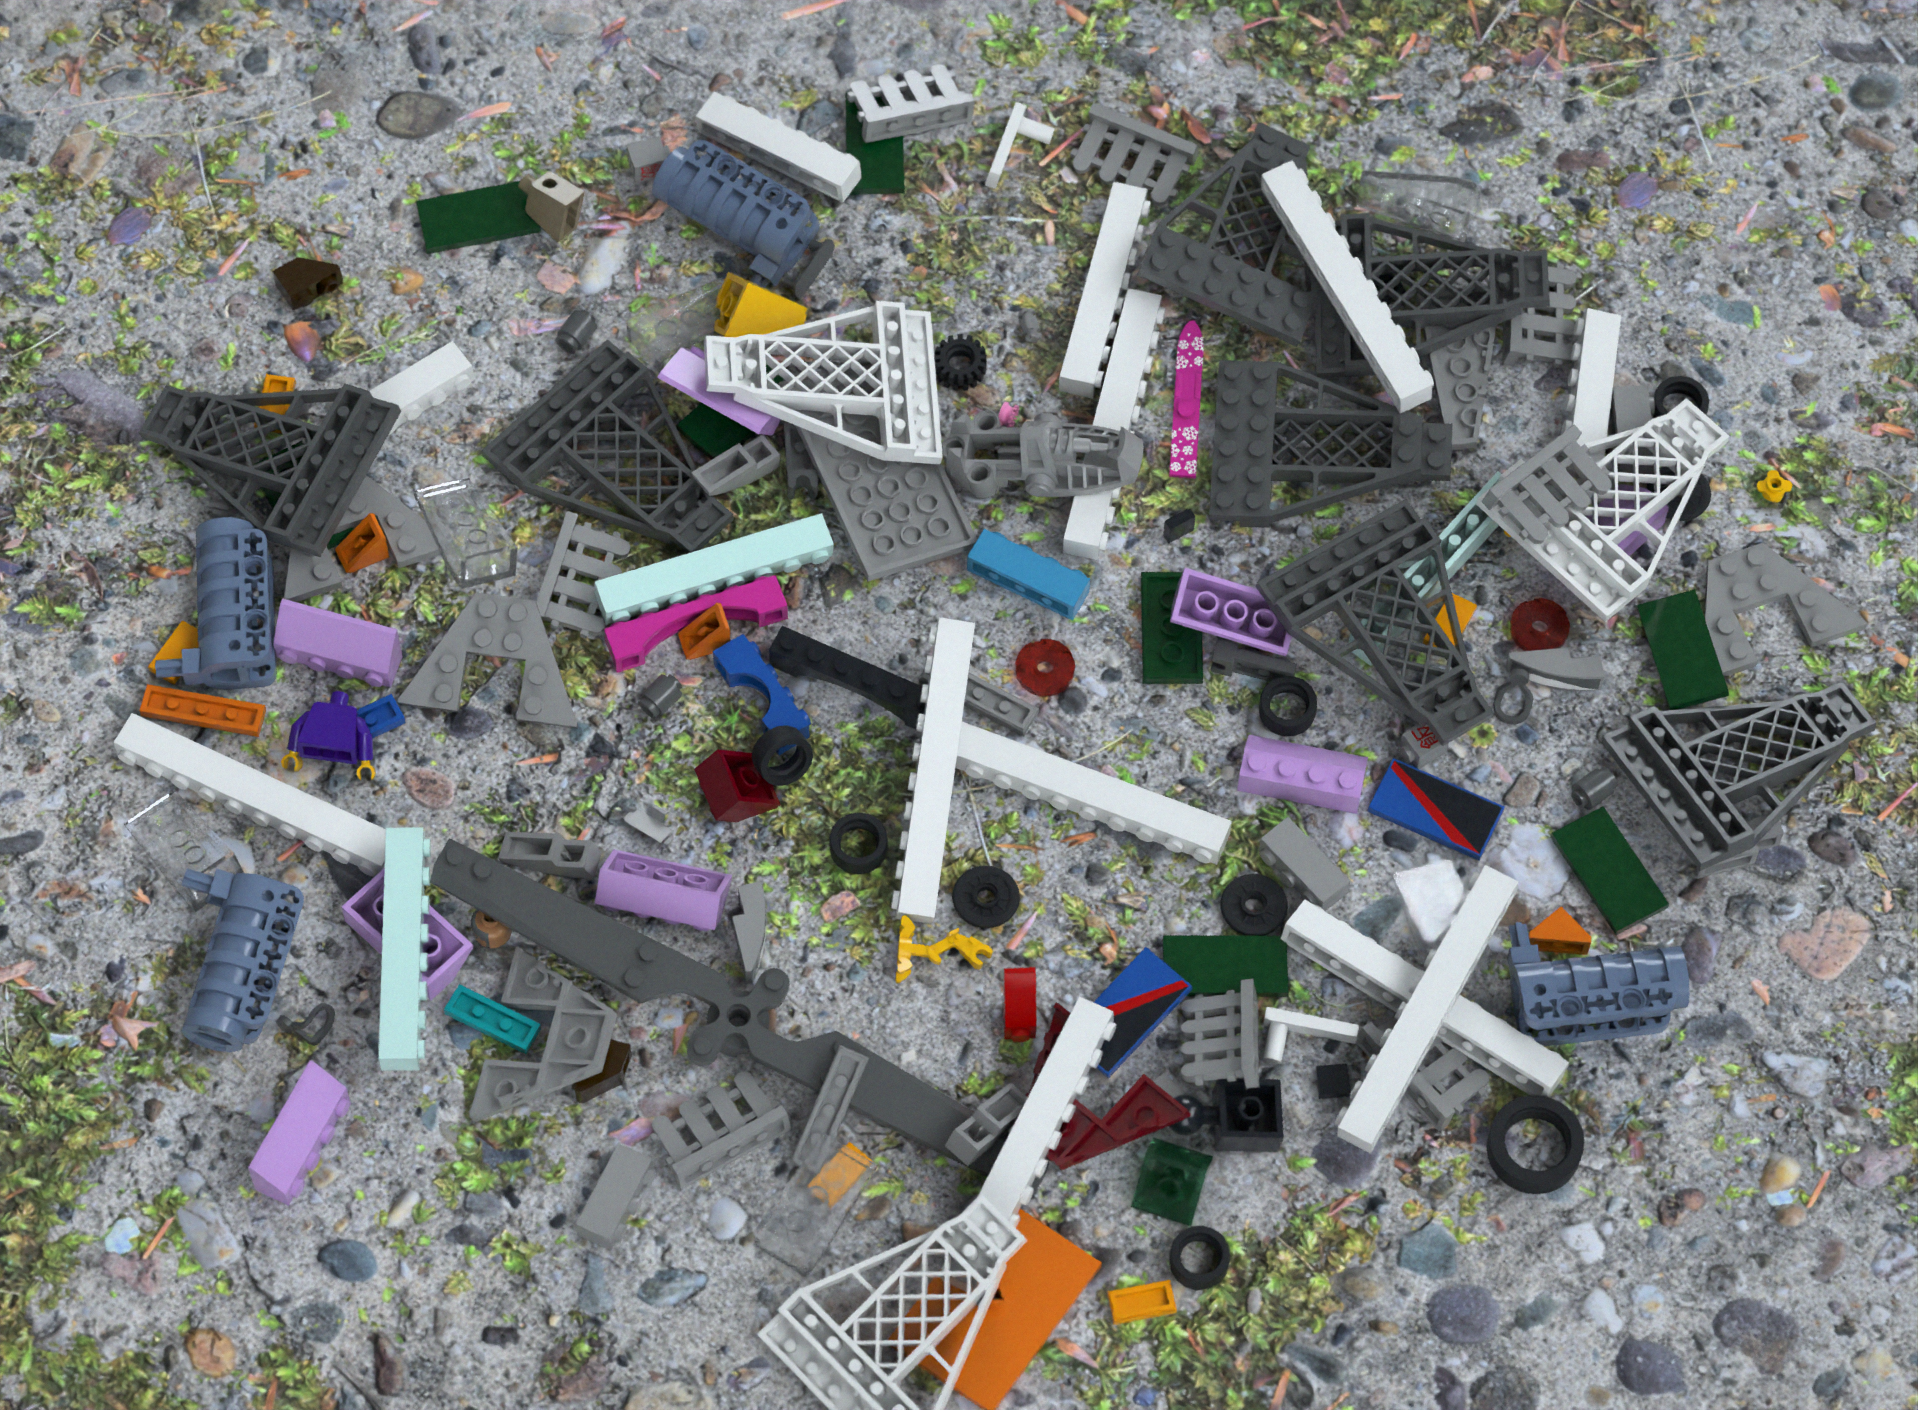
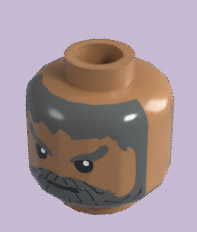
(488, 931)

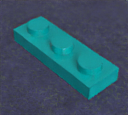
(492, 1019)

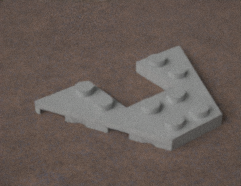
(404, 533)
(1759, 578)
(497, 629)
(574, 1044)

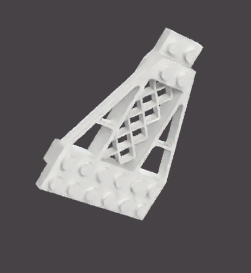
(903, 384)
(1581, 551)
(837, 1365)

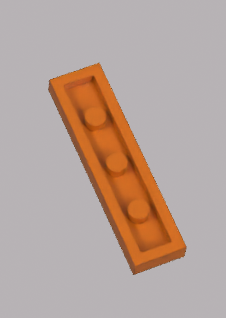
(202, 710)

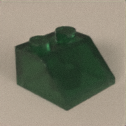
(1171, 1181)

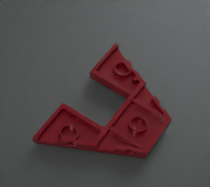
(1136, 1114)

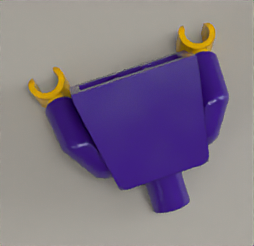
(331, 734)

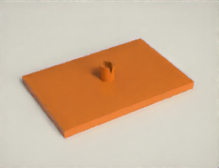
(1033, 1299)

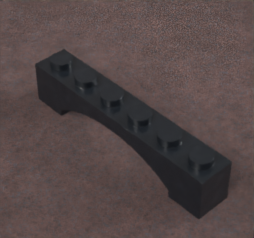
(807, 657)

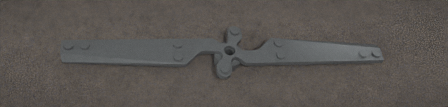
(653, 971)

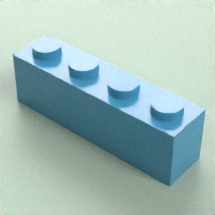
(1028, 574)

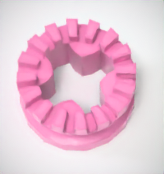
(1007, 414)

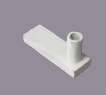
(1020, 125)
(1281, 1021)

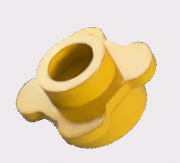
(1771, 493)

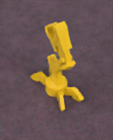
(966, 946)

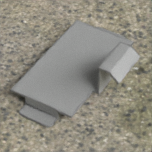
(651, 825)

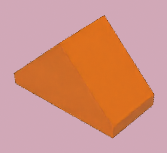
(363, 546)
(705, 633)
(1560, 934)

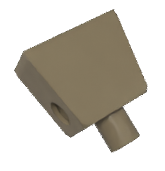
(553, 203)

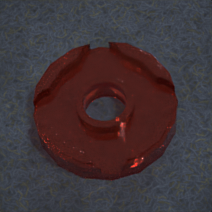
(1539, 610)
(1045, 683)

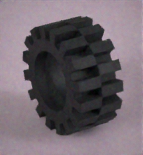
(965, 348)

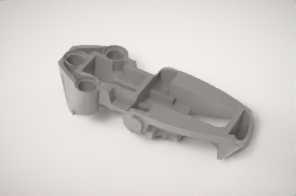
(1039, 453)

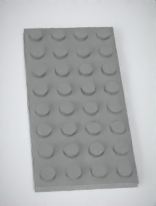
(888, 509)

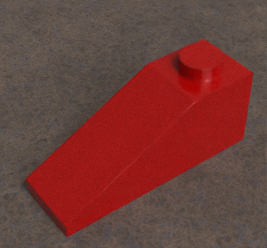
(1019, 1004)

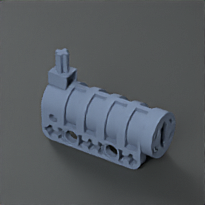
(735, 210)
(230, 610)
(238, 956)
(1594, 991)

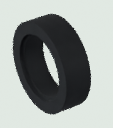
(1535, 1108)

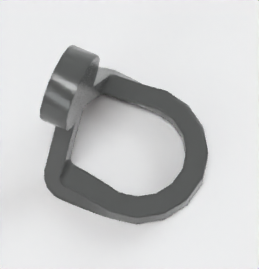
(1517, 677)
(289, 1026)

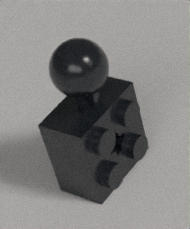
(1233, 1130)

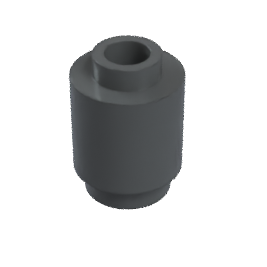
(576, 331)
(660, 695)
(1593, 788)

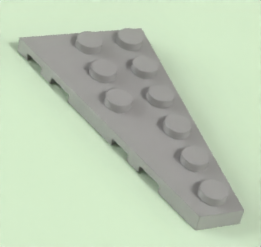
(1460, 375)

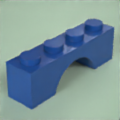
(742, 665)

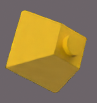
(754, 309)

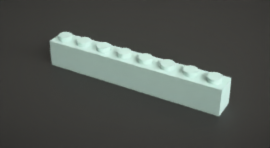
(1458, 544)
(714, 569)
(403, 949)

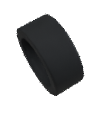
(1681, 385)
(1282, 726)
(770, 743)
(852, 822)
(1206, 1235)

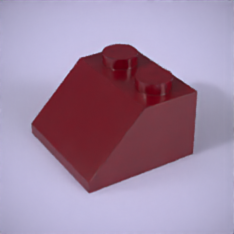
(734, 786)

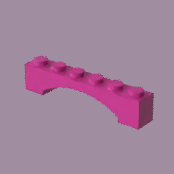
(755, 602)

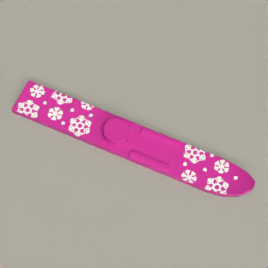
(1187, 402)

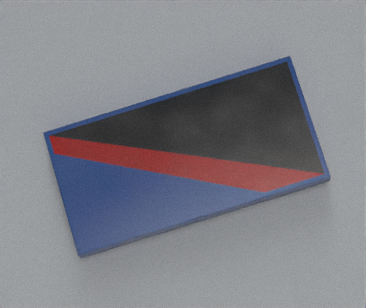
(1436, 809)
(1140, 1002)

